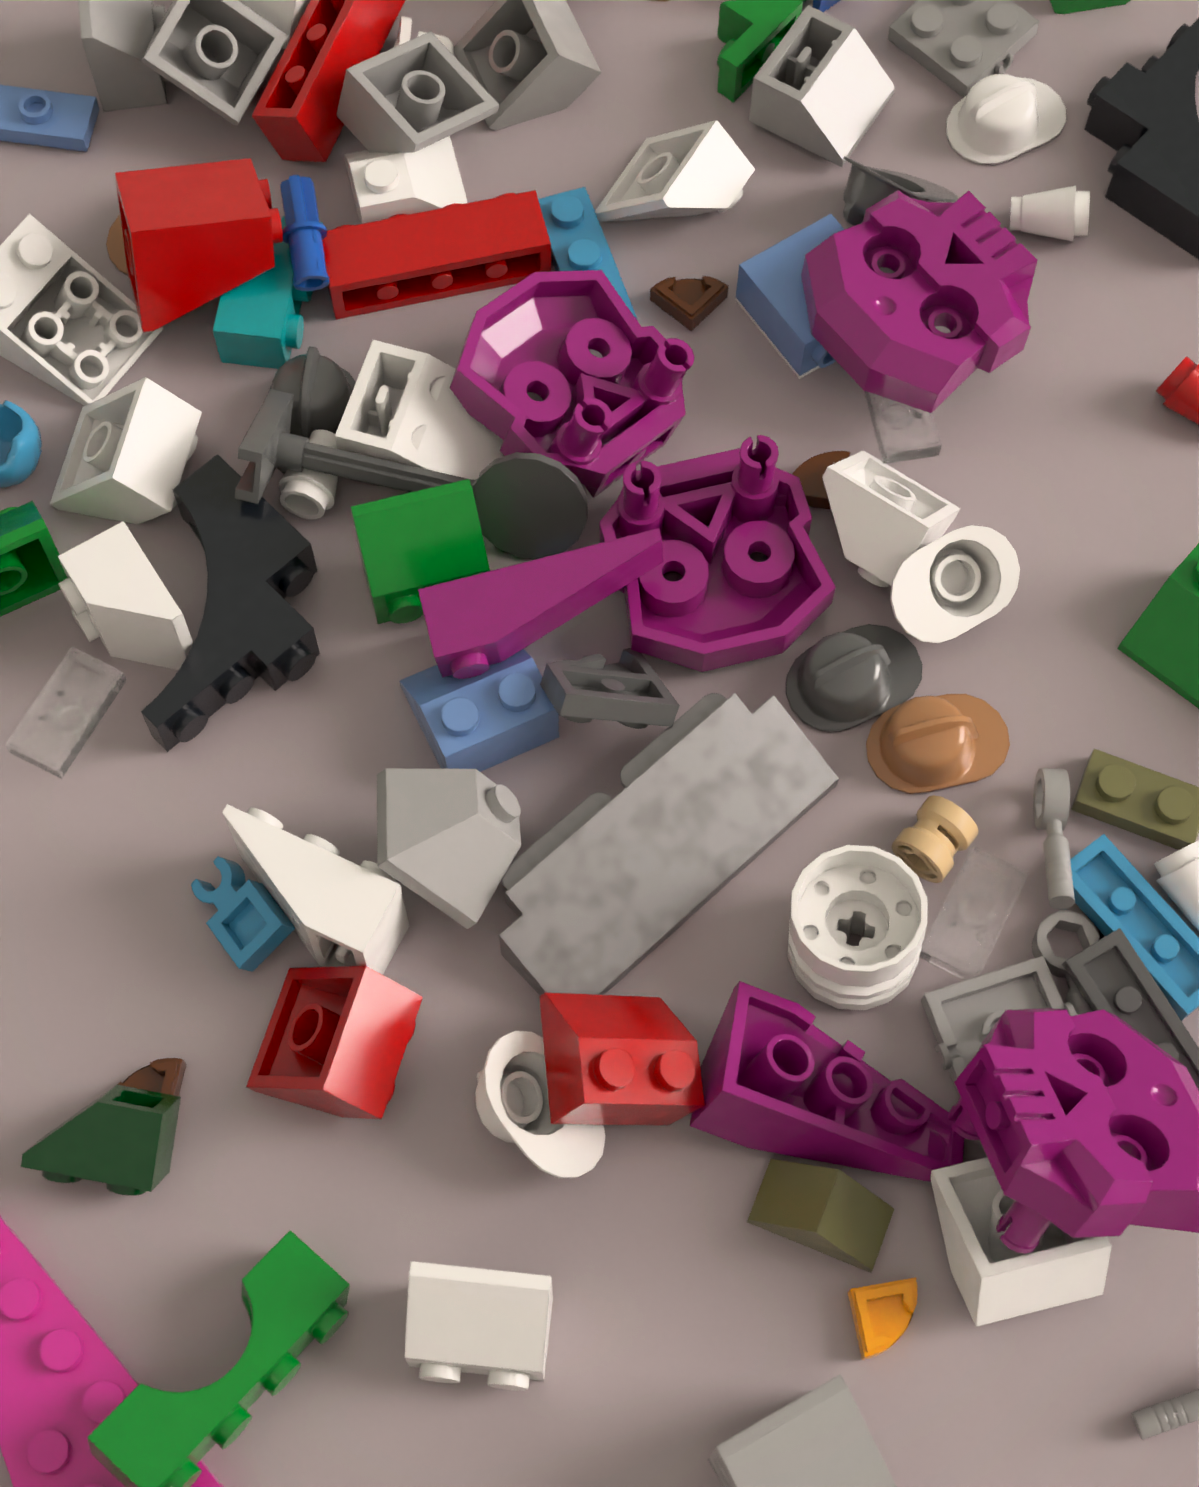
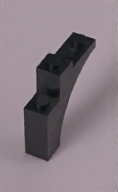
(1156, 135)
(246, 621)

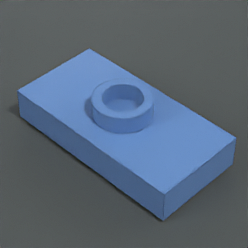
(47, 118)

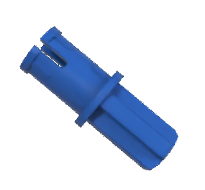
(304, 233)

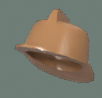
(937, 743)

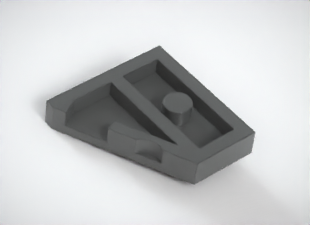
(610, 692)

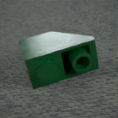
(114, 1140)

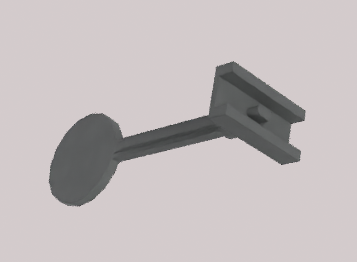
(521, 499)

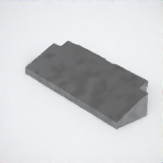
(642, 863)

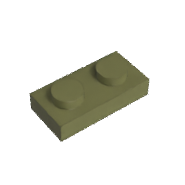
(1138, 800)

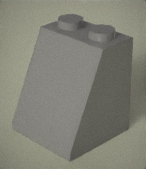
(805, 1444)

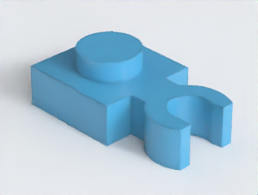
(247, 916)

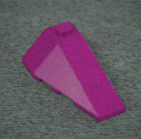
(509, 608)
(801, 1094)

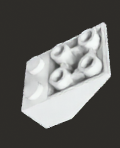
(64, 316)
(412, 417)
(337, 907)

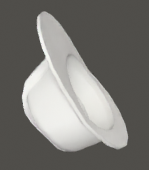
(1004, 119)
(954, 583)
(516, 1109)

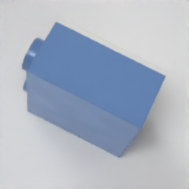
(775, 301)

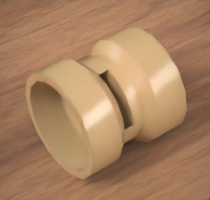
(935, 838)

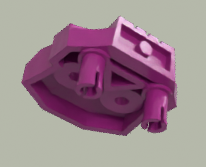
(949, 272)
(593, 408)
(726, 602)
(1082, 1126)

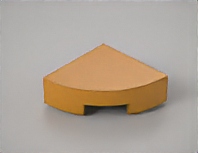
(882, 1314)

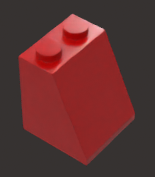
(194, 234)

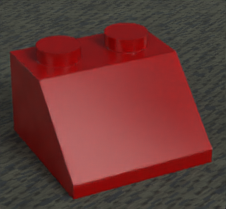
(336, 1040)
(618, 1060)

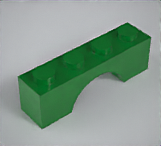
(163, 1434)

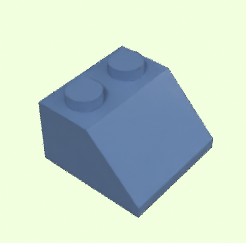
(484, 716)

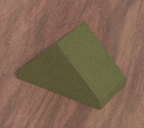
(822, 1211)

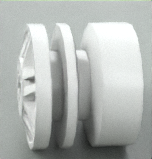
(865, 895)

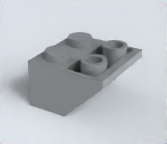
(820, 87)

